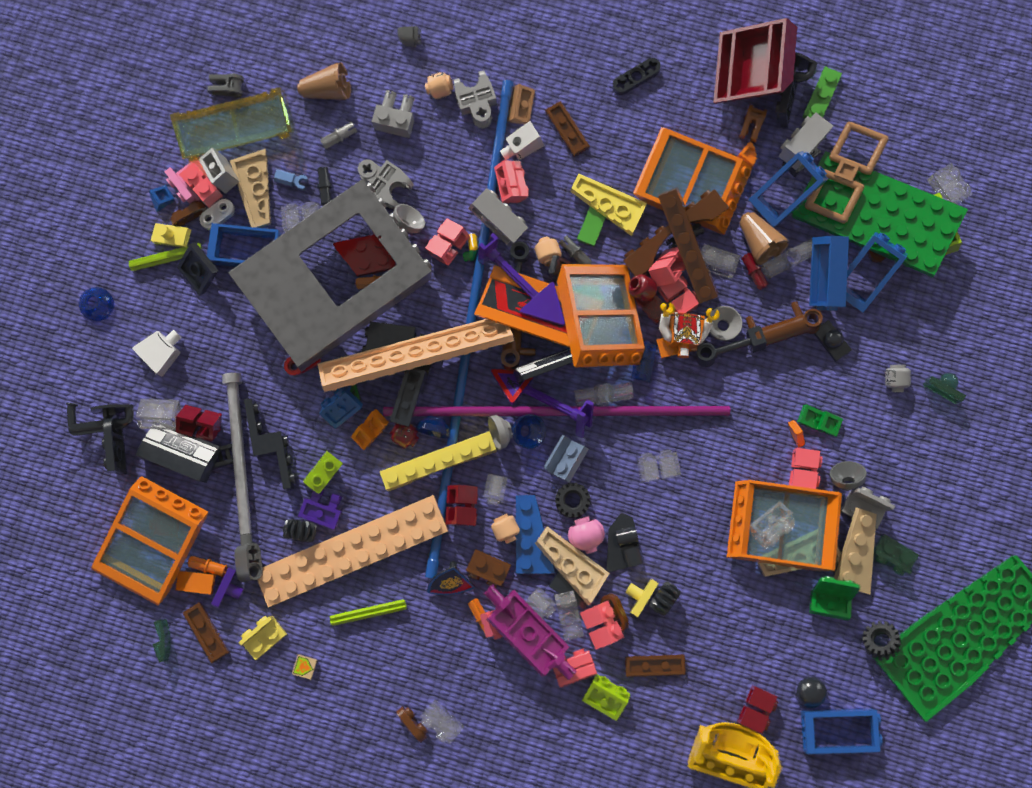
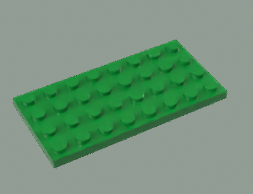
(902, 212)

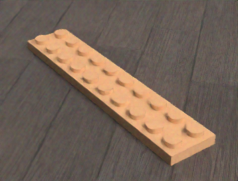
(412, 353)
(352, 551)

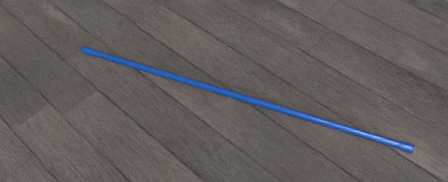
(506, 95)

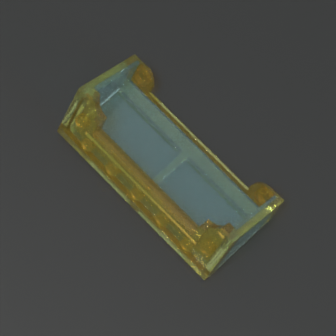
(232, 124)

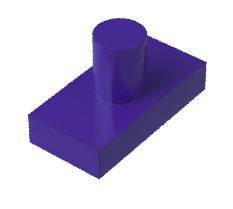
(227, 588)

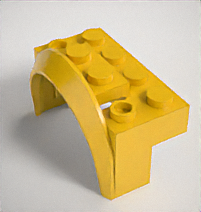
(740, 740)

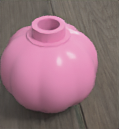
(586, 534)

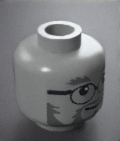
(897, 378)

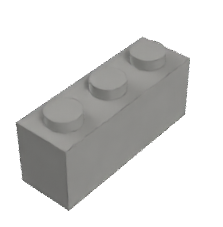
(806, 138)
(498, 217)

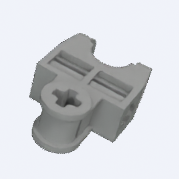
(476, 100)
(384, 180)

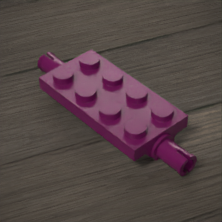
(528, 633)

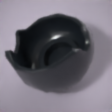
(811, 692)

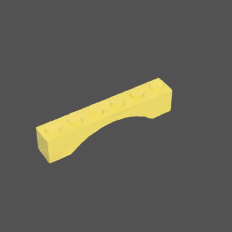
(438, 460)

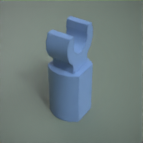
(290, 179)

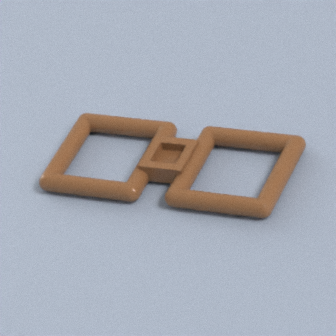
(847, 171)

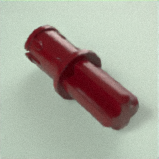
(754, 271)

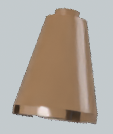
(326, 84)
(762, 238)

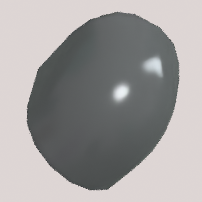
(409, 36)

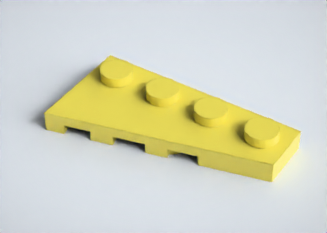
(614, 205)

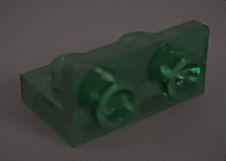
(895, 554)

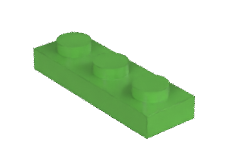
(822, 93)

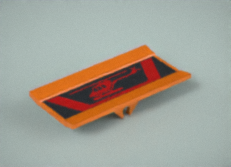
(503, 302)

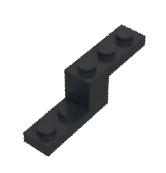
(411, 386)
(269, 444)

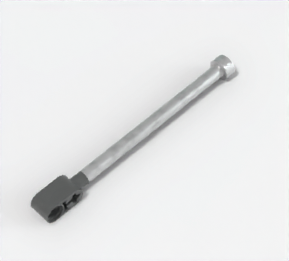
(248, 553)

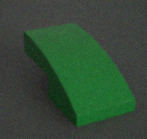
(819, 420)

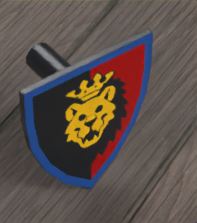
(449, 582)

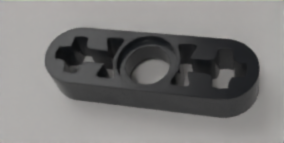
(637, 69)

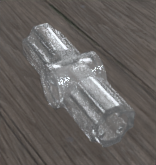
(780, 263)
(604, 394)

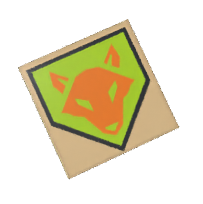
(304, 666)

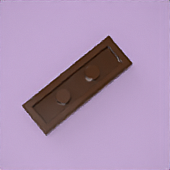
(567, 129)
(206, 632)
(655, 665)

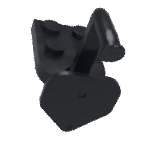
(785, 106)
(111, 427)

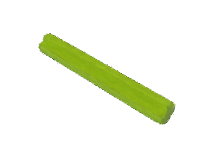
(158, 259)
(368, 612)

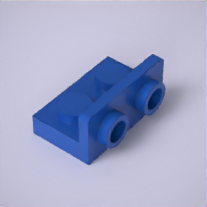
(340, 406)

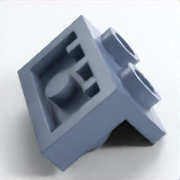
(565, 458)

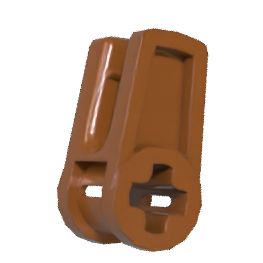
(756, 117)

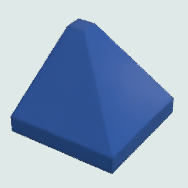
(161, 197)

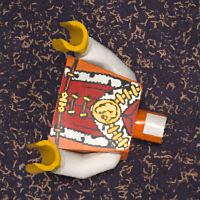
(684, 330)

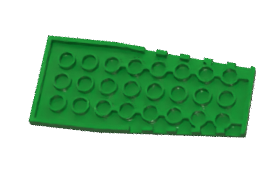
(961, 638)

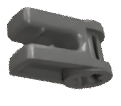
(231, 85)

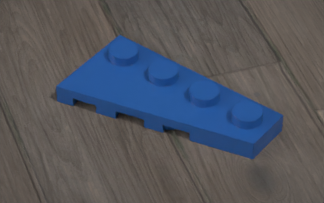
(528, 556)

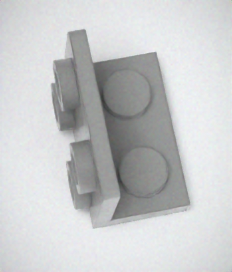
(865, 500)

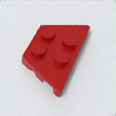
(365, 255)

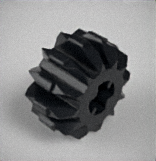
(299, 530)
(665, 598)

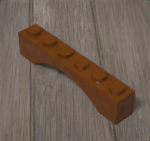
(706, 209)
(687, 244)

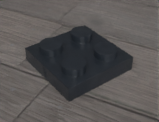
(197, 268)

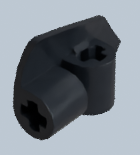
(623, 544)

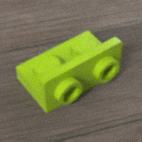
(322, 472)
(606, 697)

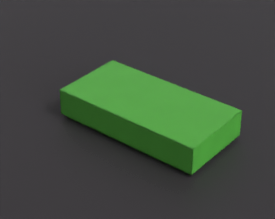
(591, 227)

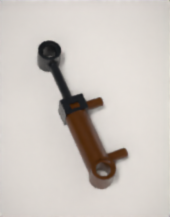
(760, 337)
(514, 348)

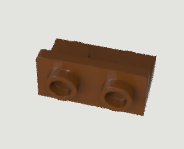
(488, 567)

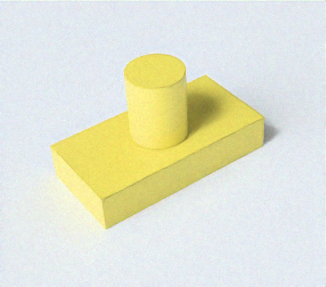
(170, 235)
(641, 596)

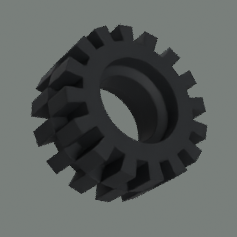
(584, 500)
(886, 651)

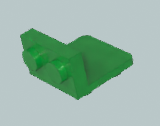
(833, 598)

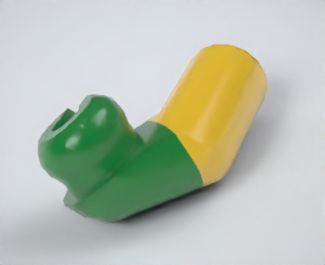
(473, 247)

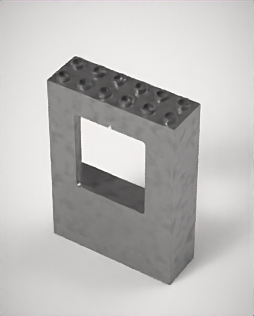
(297, 304)

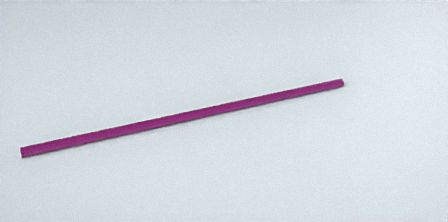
(550, 411)

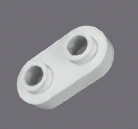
(218, 216)

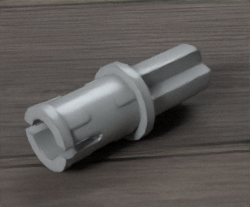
(338, 135)

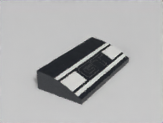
(543, 365)
(179, 453)

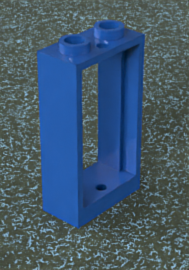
(766, 209)
(217, 232)
(897, 250)
(829, 272)
(808, 731)

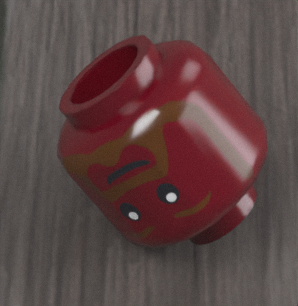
(642, 288)
(404, 435)

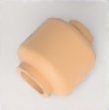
(439, 85)
(546, 249)
(505, 528)

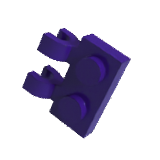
(320, 513)

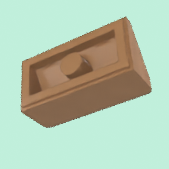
(521, 104)

